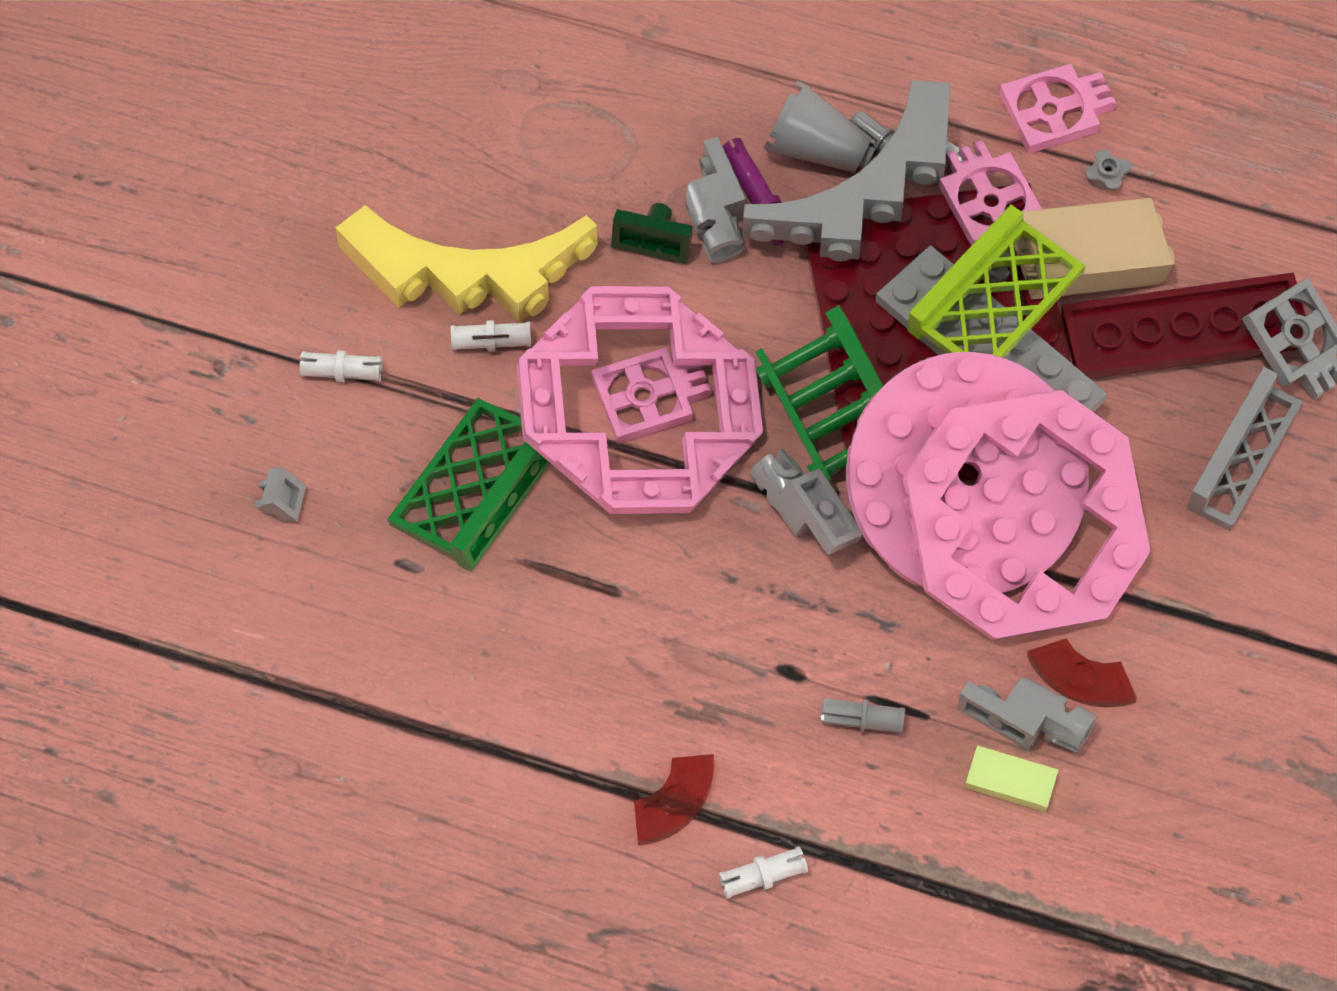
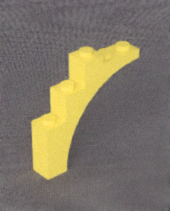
(460, 276)

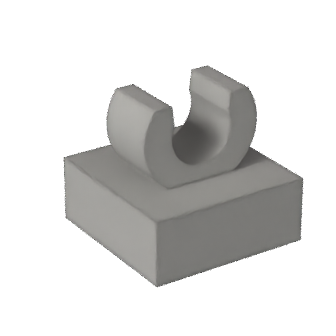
(281, 495)

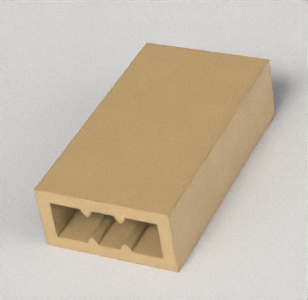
(1114, 240)

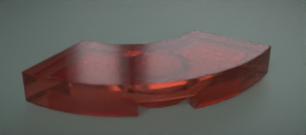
(1082, 678)
(675, 802)

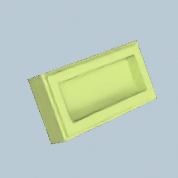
(1011, 778)

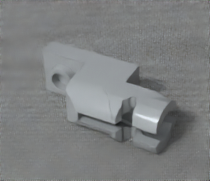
(716, 204)
(806, 502)
(1027, 714)

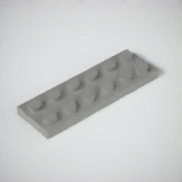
(1030, 352)

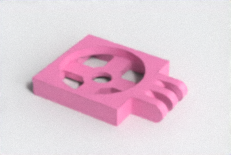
(1088, 96)
(975, 170)
(679, 380)

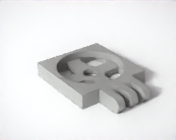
(1320, 368)

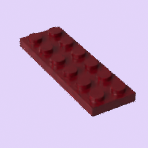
(1172, 326)

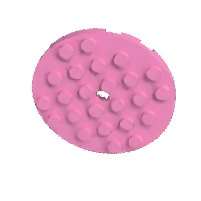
(1018, 507)

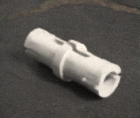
(463, 336)
(340, 366)
(763, 872)

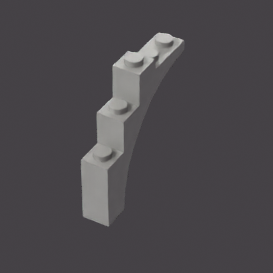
(874, 193)

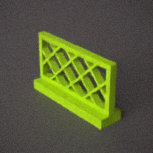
(973, 267)

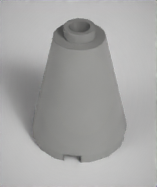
(818, 133)

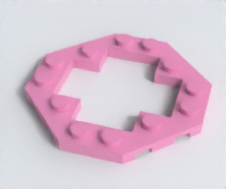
(585, 455)
(1111, 499)

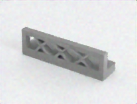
(1235, 439)

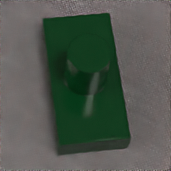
(652, 234)

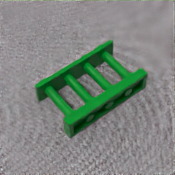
(855, 368)

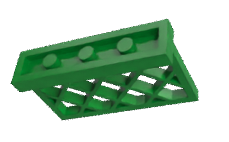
(497, 505)

